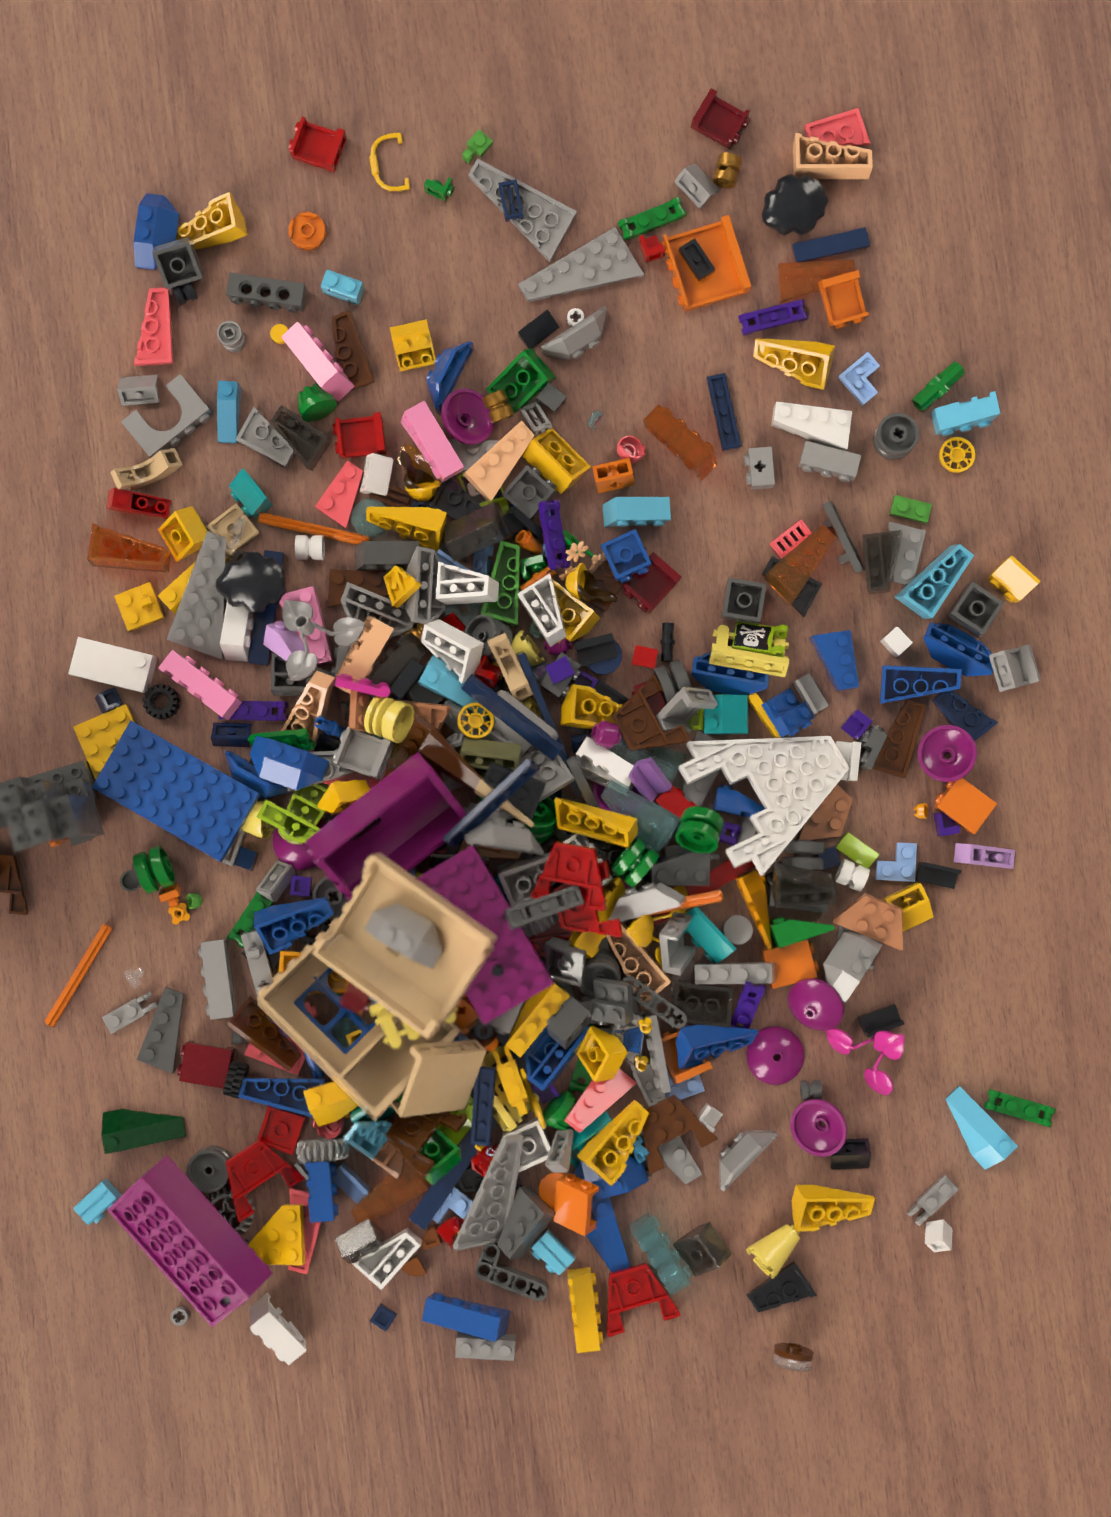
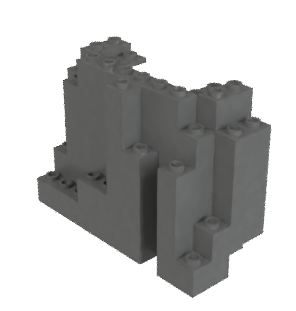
(51, 807)

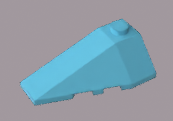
(446, 684)
(982, 1135)
(368, 1136)

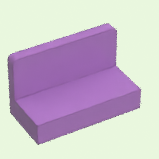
(649, 779)

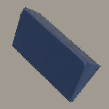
(231, 734)

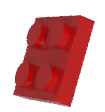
(281, 1129)

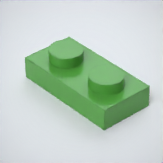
(910, 509)

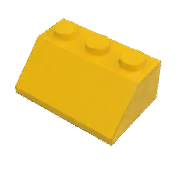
(556, 460)

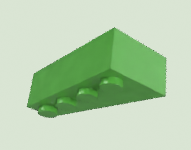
(507, 574)

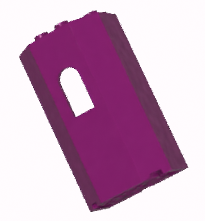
(413, 818)

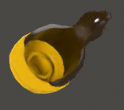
(418, 483)
(584, 586)

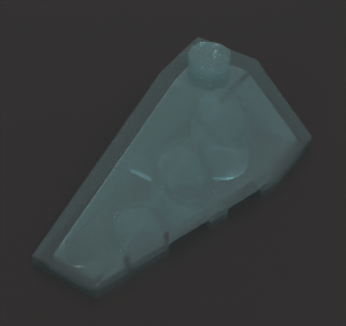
(654, 821)

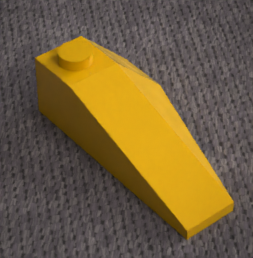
(216, 224)
(611, 1147)
(821, 1205)

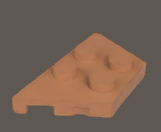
(432, 713)
(829, 817)
(874, 919)
(389, 1159)

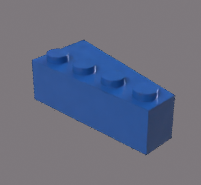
(912, 682)
(279, 1092)

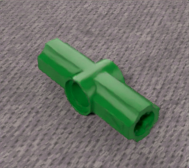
(938, 386)

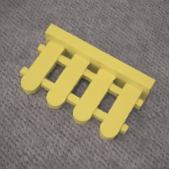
(744, 660)
(389, 1028)
(504, 1118)

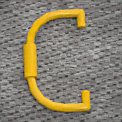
(374, 163)
(533, 1100)

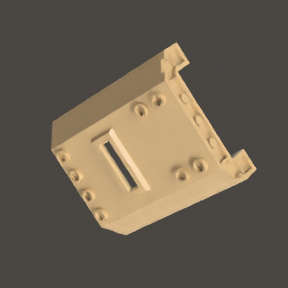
(403, 986)

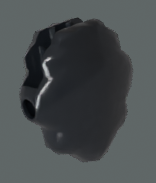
(794, 205)
(252, 582)

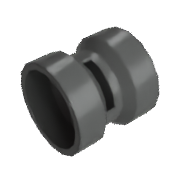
(808, 1090)

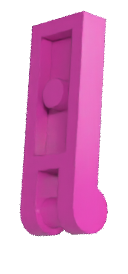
(363, 685)

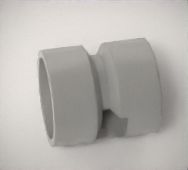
(231, 336)

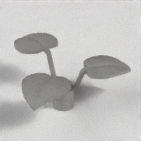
(298, 616)

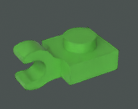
(477, 144)

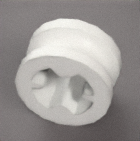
(571, 313)

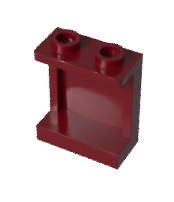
(720, 120)
(652, 586)
(205, 1064)

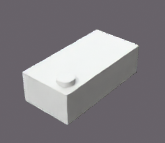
(112, 665)

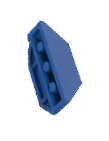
(155, 226)
(447, 372)
(958, 650)
(727, 679)
(286, 764)
(247, 775)
(548, 1059)
(631, 1178)

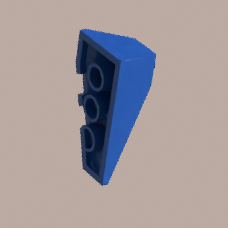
(284, 923)
(704, 1041)

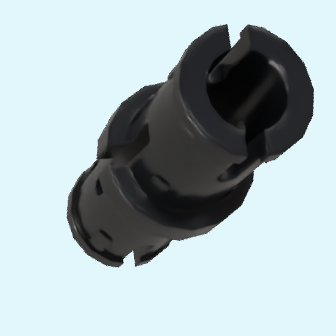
(667, 642)

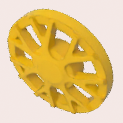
(957, 454)
(475, 721)

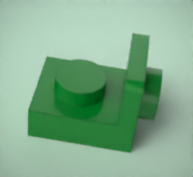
(437, 189)
(532, 564)

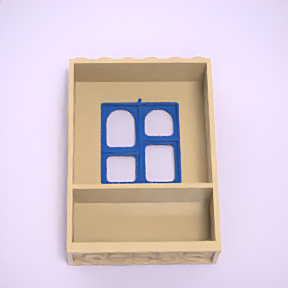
(365, 1070)

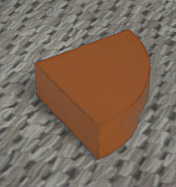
(431, 1238)
(414, 1267)

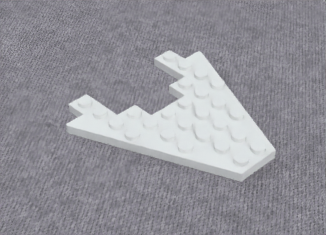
(786, 774)

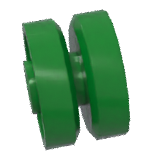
(543, 819)
(699, 830)
(637, 864)
(154, 869)

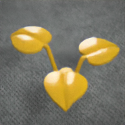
(642, 928)

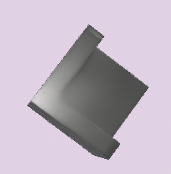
(551, 397)

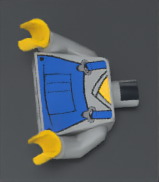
(632, 1038)

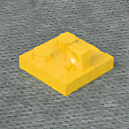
(139, 606)

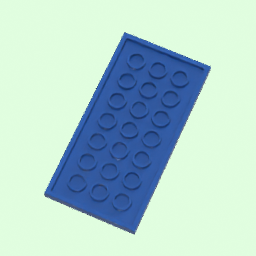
(176, 791)

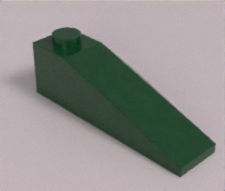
(133, 1129)

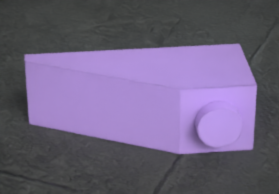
(282, 640)
(984, 855)

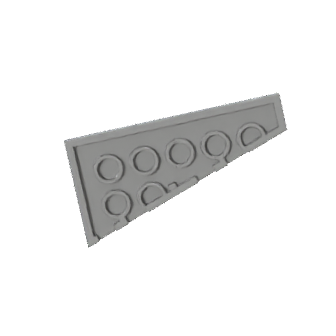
(588, 267)
(552, 772)

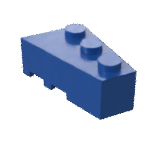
(838, 658)
(322, 1191)

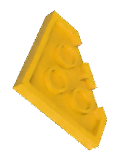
(101, 736)
(282, 1237)

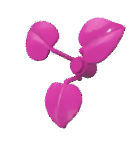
(884, 1041)

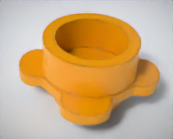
(184, 913)

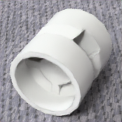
(309, 547)
(852, 875)

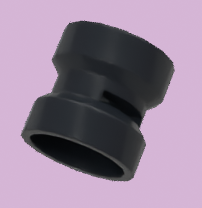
(189, 292)

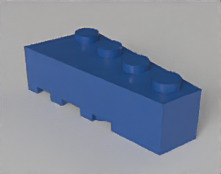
(466, 1316)

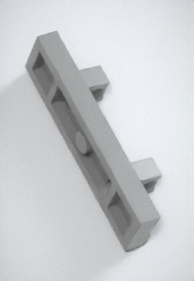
(257, 960)

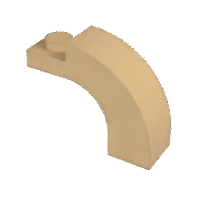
(148, 472)
(510, 667)

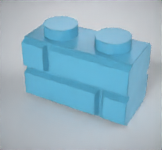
(342, 287)
(96, 1202)
(552, 1252)

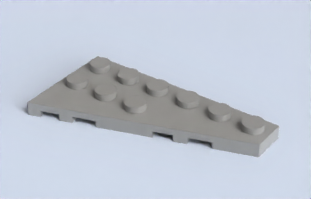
(544, 217)
(201, 608)
(494, 1198)

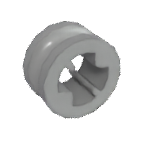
(174, 1320)

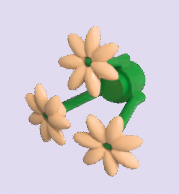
(576, 549)

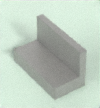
(696, 185)
(138, 390)
(810, 693)

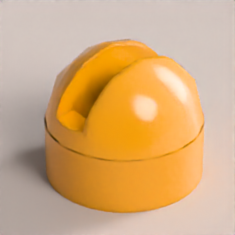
(922, 811)

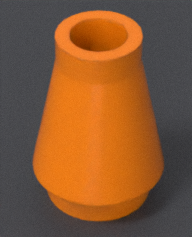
(528, 542)

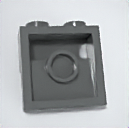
(529, 490)
(872, 742)
(564, 961)
(612, 1002)

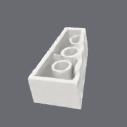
(814, 423)

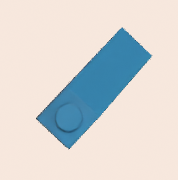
(228, 411)

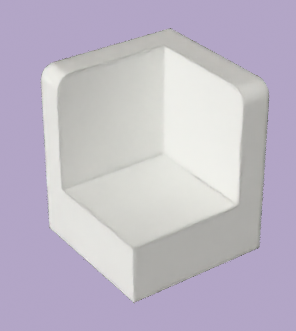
(896, 642)
(709, 1116)
(938, 1235)

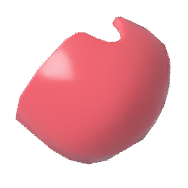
(630, 448)
(330, 1130)

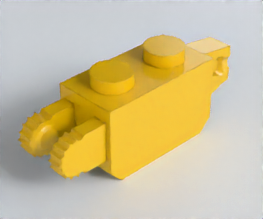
(512, 1081)

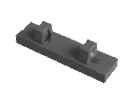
(851, 552)
(543, 906)

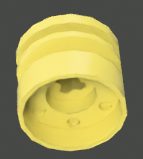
(389, 718)

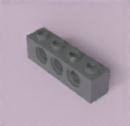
(239, 282)

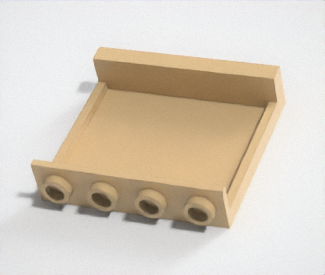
(441, 1077)

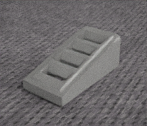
(559, 1158)

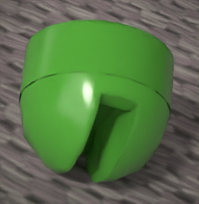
(194, 900)

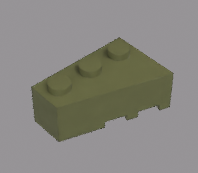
(480, 753)

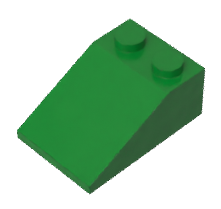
(523, 379)
(790, 931)
(443, 1153)

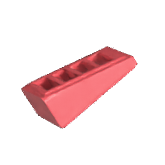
(778, 550)

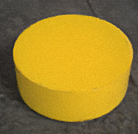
(277, 332)

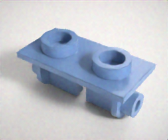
(481, 563)

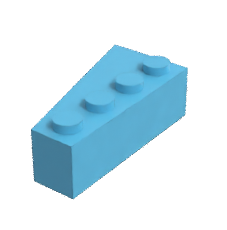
(934, 583)

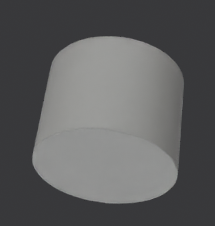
(737, 929)

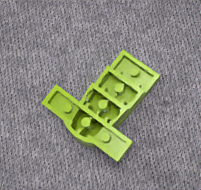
(301, 816)

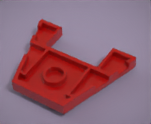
(573, 866)
(585, 919)
(251, 1169)
(632, 1289)

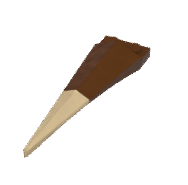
(442, 756)

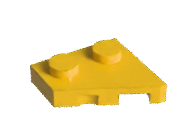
(400, 585)

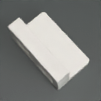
(376, 474)
(851, 754)

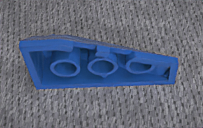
(734, 802)
(607, 1236)

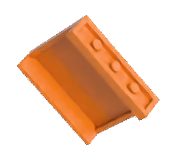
(723, 252)

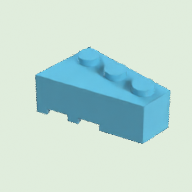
(965, 415)
(636, 511)

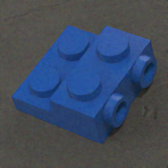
(626, 556)
(788, 713)

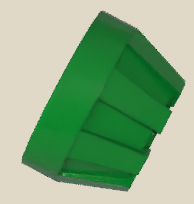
(315, 403)
(558, 1109)

